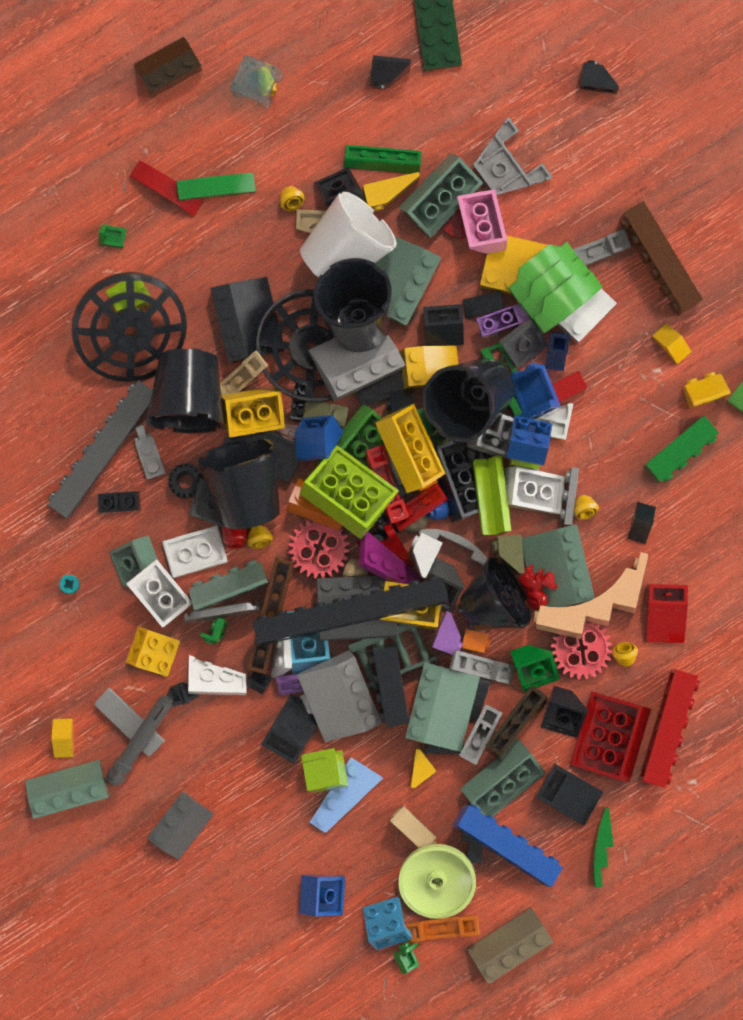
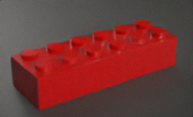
(668, 728)

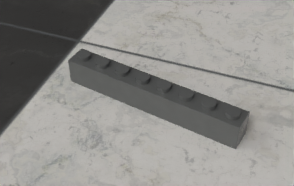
(102, 450)

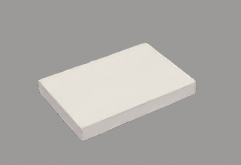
(195, 551)

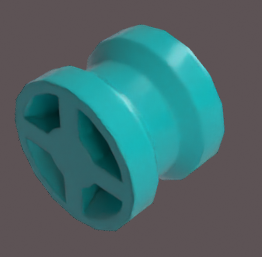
(72, 584)

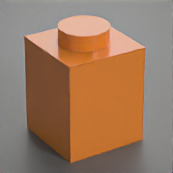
(475, 641)

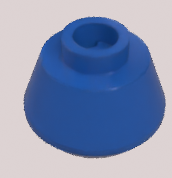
(440, 512)

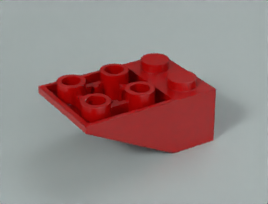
(666, 613)

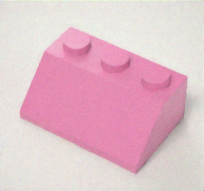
(483, 222)

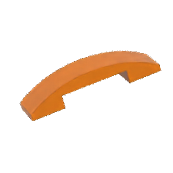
(443, 928)

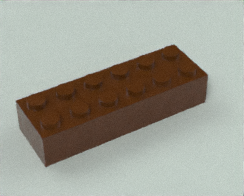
(660, 258)

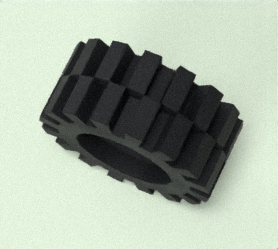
(174, 477)

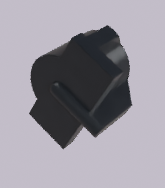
(180, 695)

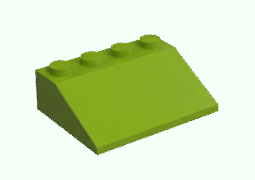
(348, 492)

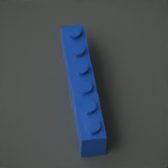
(507, 846)

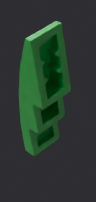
(216, 186)
(602, 840)

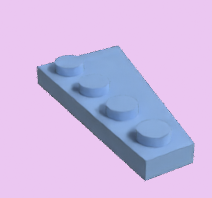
(342, 799)

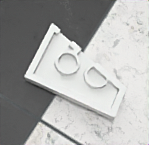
(211, 679)

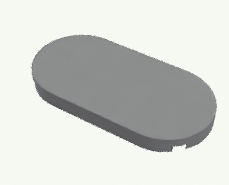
(222, 612)

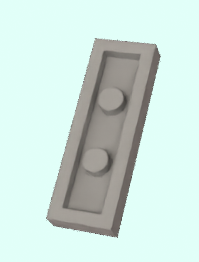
(569, 496)

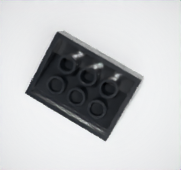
(239, 314)
(459, 479)

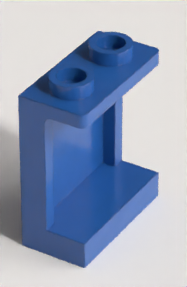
(534, 391)

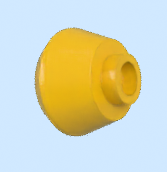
(291, 198)
(585, 507)
(259, 537)
(625, 653)

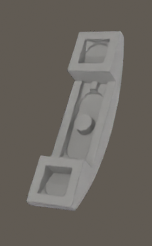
(603, 247)
(477, 555)
(482, 667)

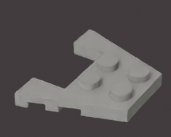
(501, 169)

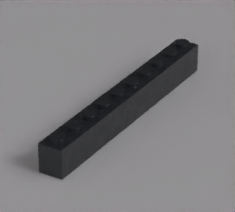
(350, 611)

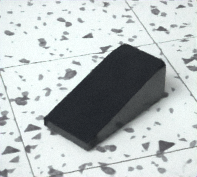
(483, 304)

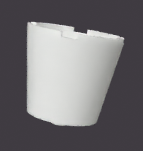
(346, 233)

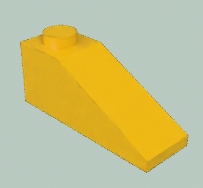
(385, 191)

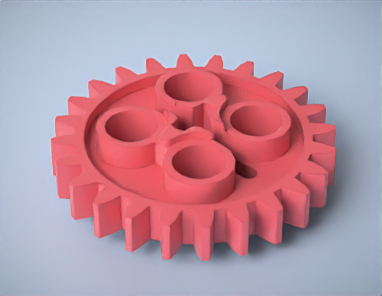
(335, 554)
(599, 646)

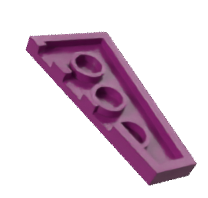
(383, 562)

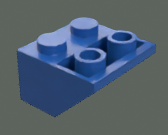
(317, 437)
(529, 440)

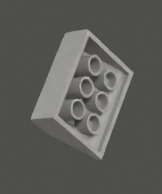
(352, 371)
(339, 697)

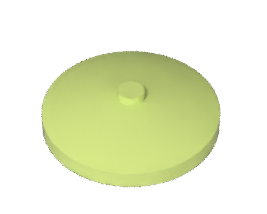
(437, 881)

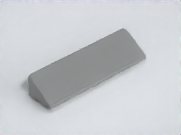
(125, 718)

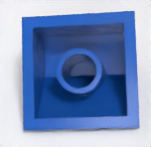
(322, 895)

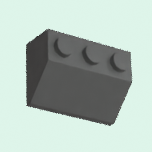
(180, 825)

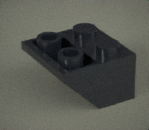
(443, 325)

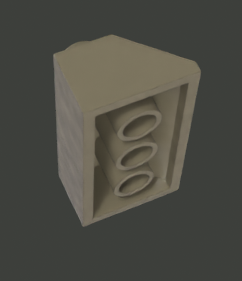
(509, 945)

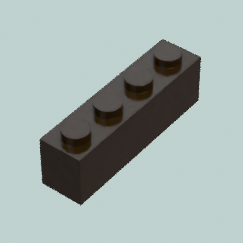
(516, 723)

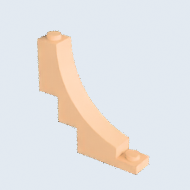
(621, 596)

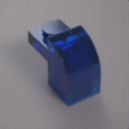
(557, 350)

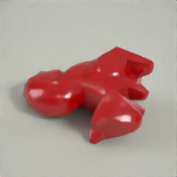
(532, 585)

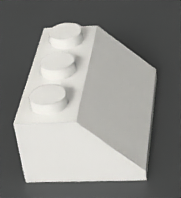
(425, 552)

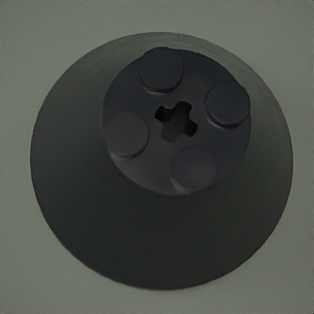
(494, 599)

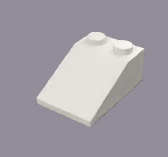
(587, 316)
(534, 490)
(159, 593)

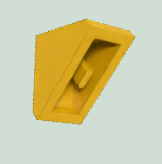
(672, 343)
(62, 738)
(421, 769)

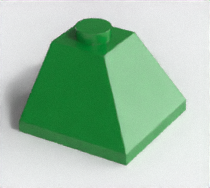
(534, 666)

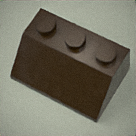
(168, 66)

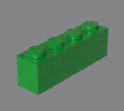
(681, 449)

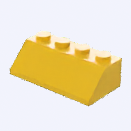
(410, 448)

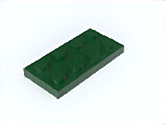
(438, 34)

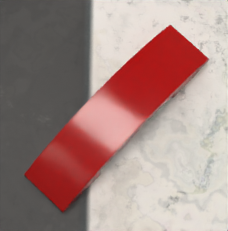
(164, 186)
(378, 463)

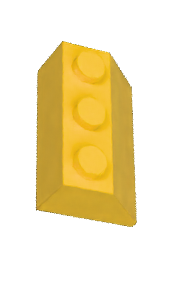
(253, 411)

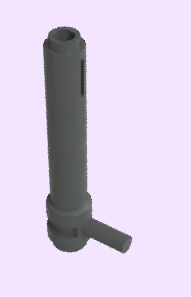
(124, 763)

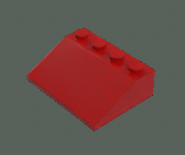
(610, 737)

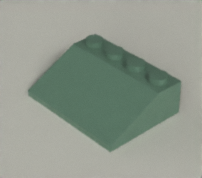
(410, 273)
(563, 555)
(228, 586)
(442, 707)

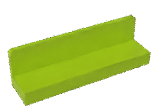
(492, 496)

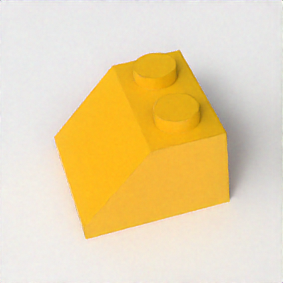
(705, 390)

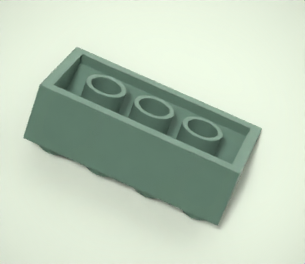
(436, 197)
(503, 781)
(66, 789)

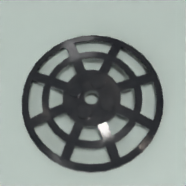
(126, 318)
(297, 346)

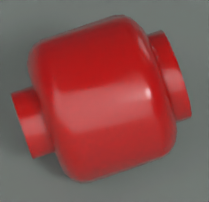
(234, 537)

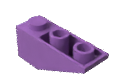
(502, 320)

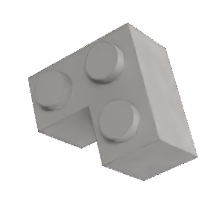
(495, 439)

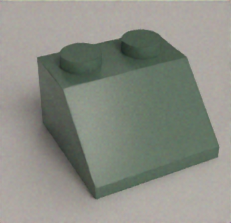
(132, 558)

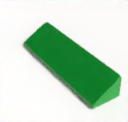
(382, 159)

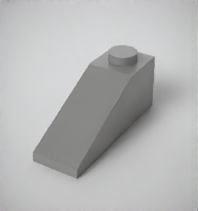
(480, 734)

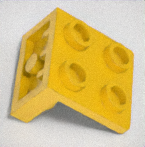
(152, 651)

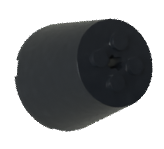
(355, 303)
(186, 392)
(467, 398)
(243, 482)

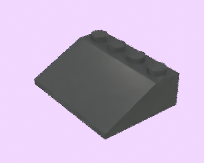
(345, 587)

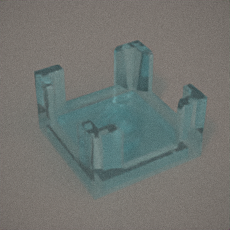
(255, 80)

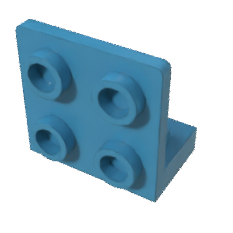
(386, 924)

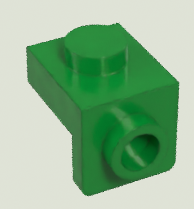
(406, 958)

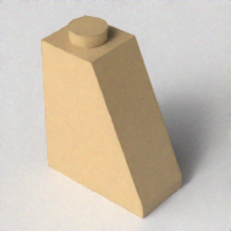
(412, 827)

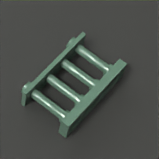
(360, 648)

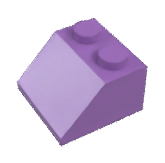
(447, 636)

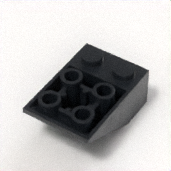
(290, 730)
(568, 794)

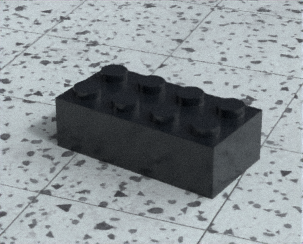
(390, 685)

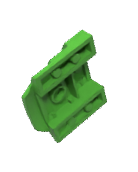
(553, 285)

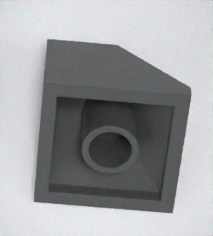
(451, 581)

